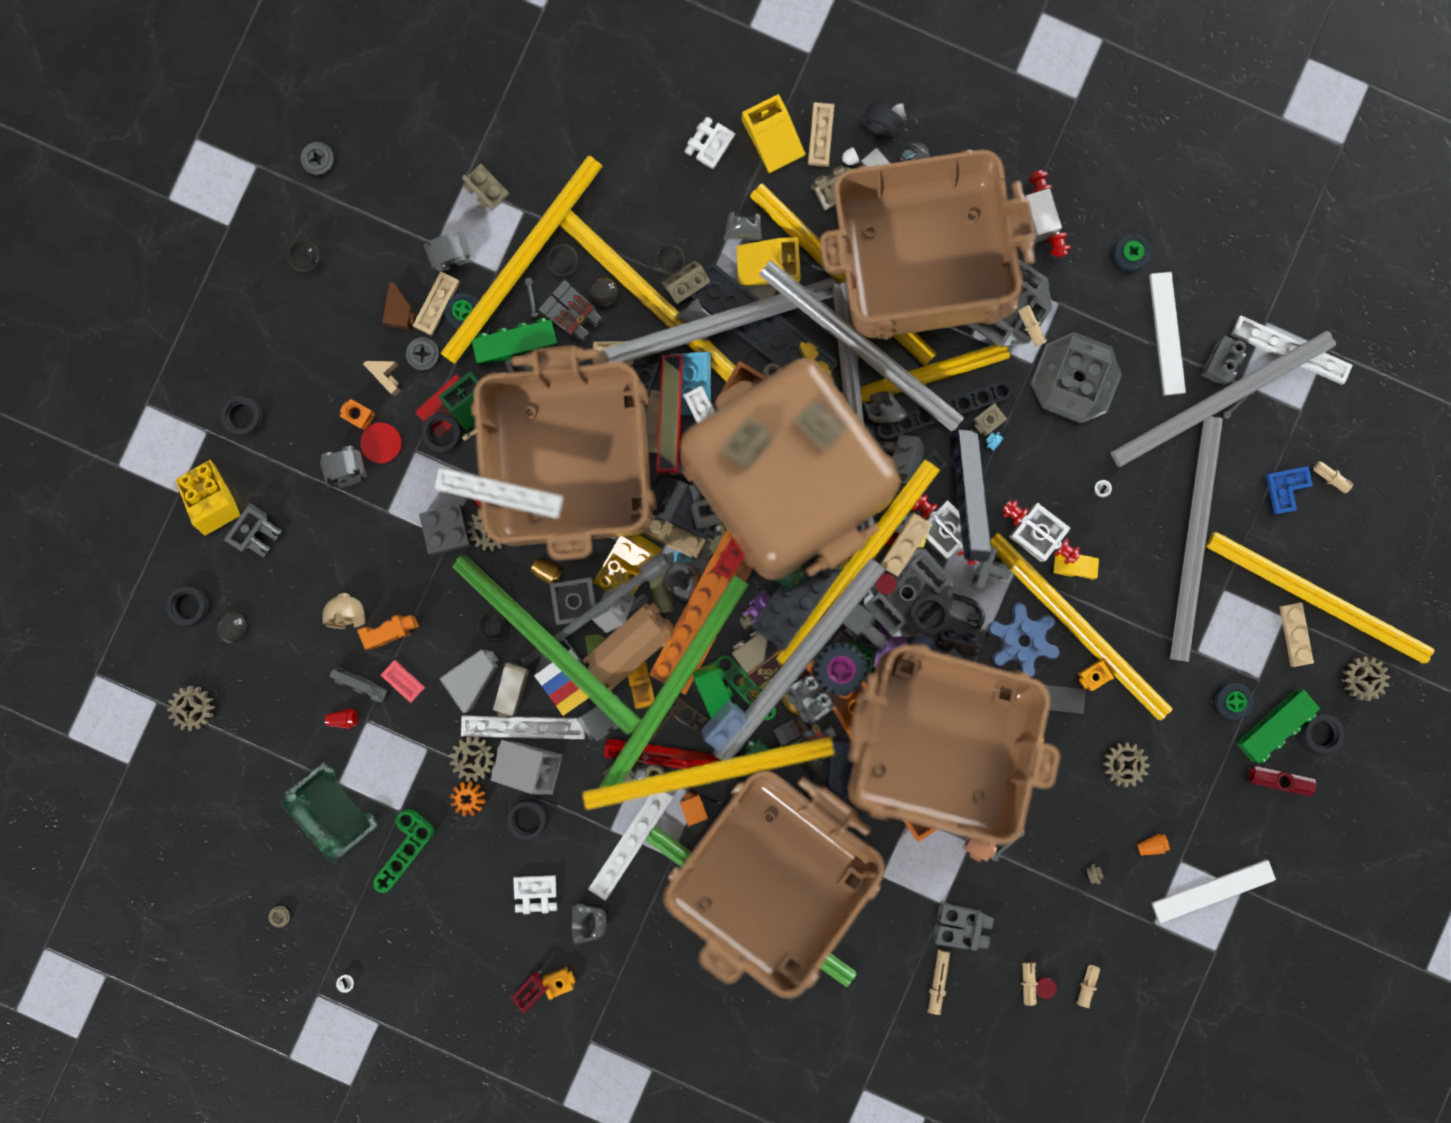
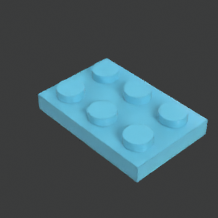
(695, 374)

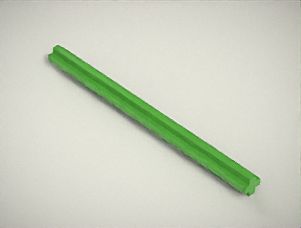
(546, 644)
(675, 682)
(679, 853)

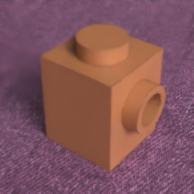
(979, 851)

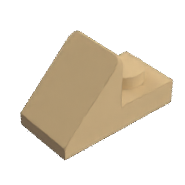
(381, 370)

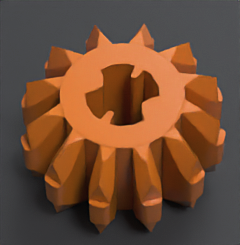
(464, 791)

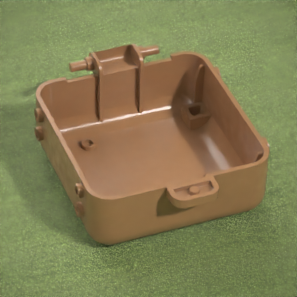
(929, 243)
(569, 437)
(795, 493)
(950, 745)
(775, 882)

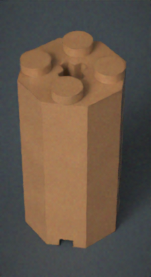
(629, 646)

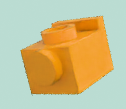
(1086, 675)
(561, 975)

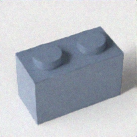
(724, 725)

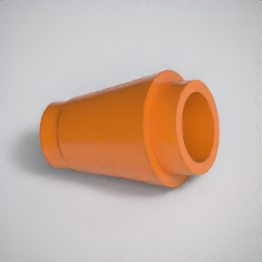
(1155, 845)

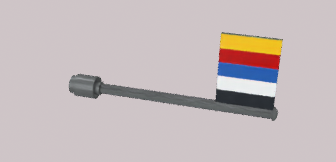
(553, 680)

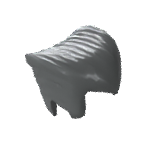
(743, 228)
(693, 312)
(884, 408)
(682, 580)

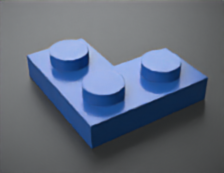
(1282, 485)

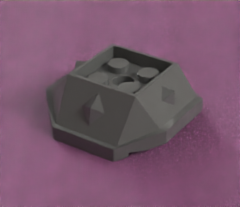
(1012, 329)
(1056, 383)
(923, 577)

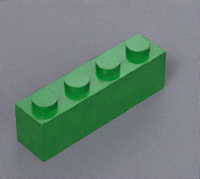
(514, 342)
(712, 688)
(1278, 726)

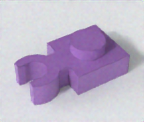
(758, 604)

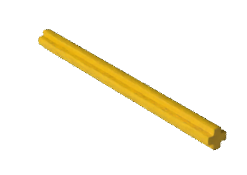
(812, 246)
(521, 259)
(640, 289)
(941, 370)
(887, 526)
(1319, 597)
(1080, 627)
(708, 773)

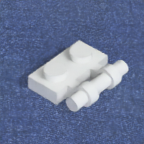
(715, 146)
(535, 887)

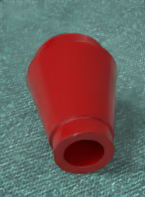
(343, 719)

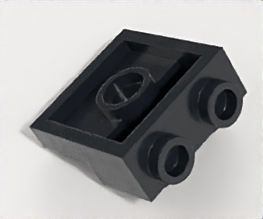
(684, 519)

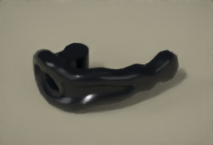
(978, 617)

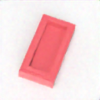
(403, 681)

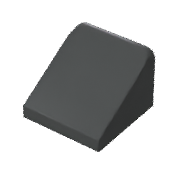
(814, 766)

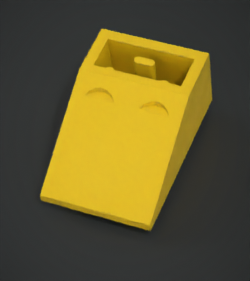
(773, 133)
(755, 256)
(207, 498)
(625, 561)

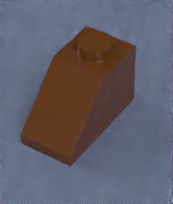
(397, 310)

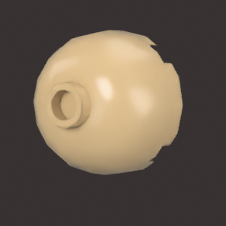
(343, 611)

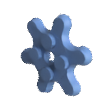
(1010, 635)

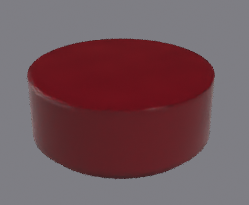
(886, 584)
(1046, 987)

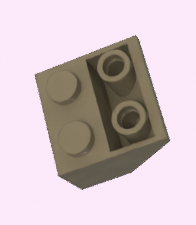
(750, 653)

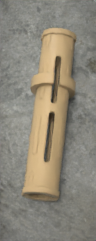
(937, 990)

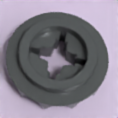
(308, 156)
(416, 347)

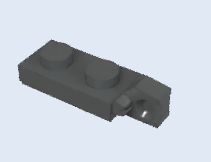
(359, 683)

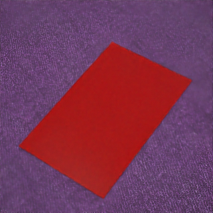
(435, 405)

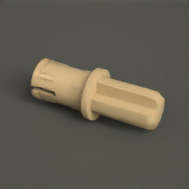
(1032, 326)
(1333, 477)
(1029, 984)
(1088, 986)

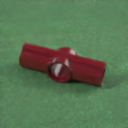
(1293, 783)

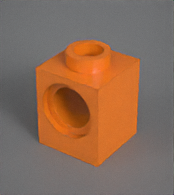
(365, 414)
(693, 808)

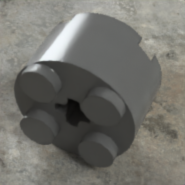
(447, 251)
(342, 467)

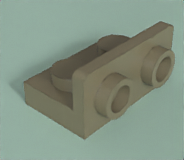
(486, 187)
(825, 187)
(686, 281)
(820, 425)
(748, 443)

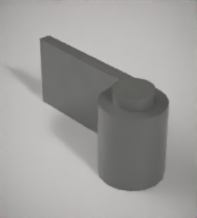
(1066, 699)

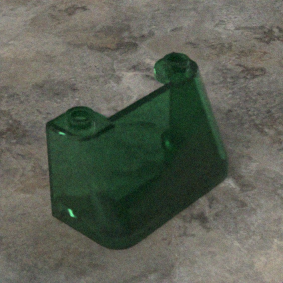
(327, 813)

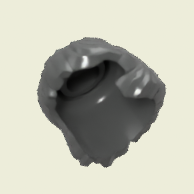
(588, 923)

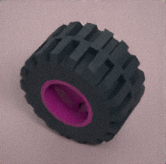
(840, 669)

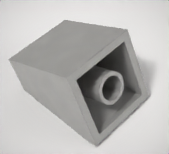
(471, 678)
(526, 767)

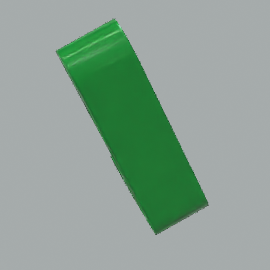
(747, 686)
(401, 854)

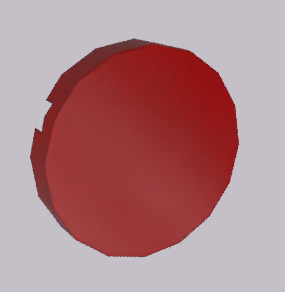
(381, 443)

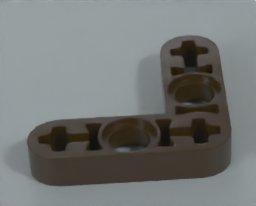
(676, 712)

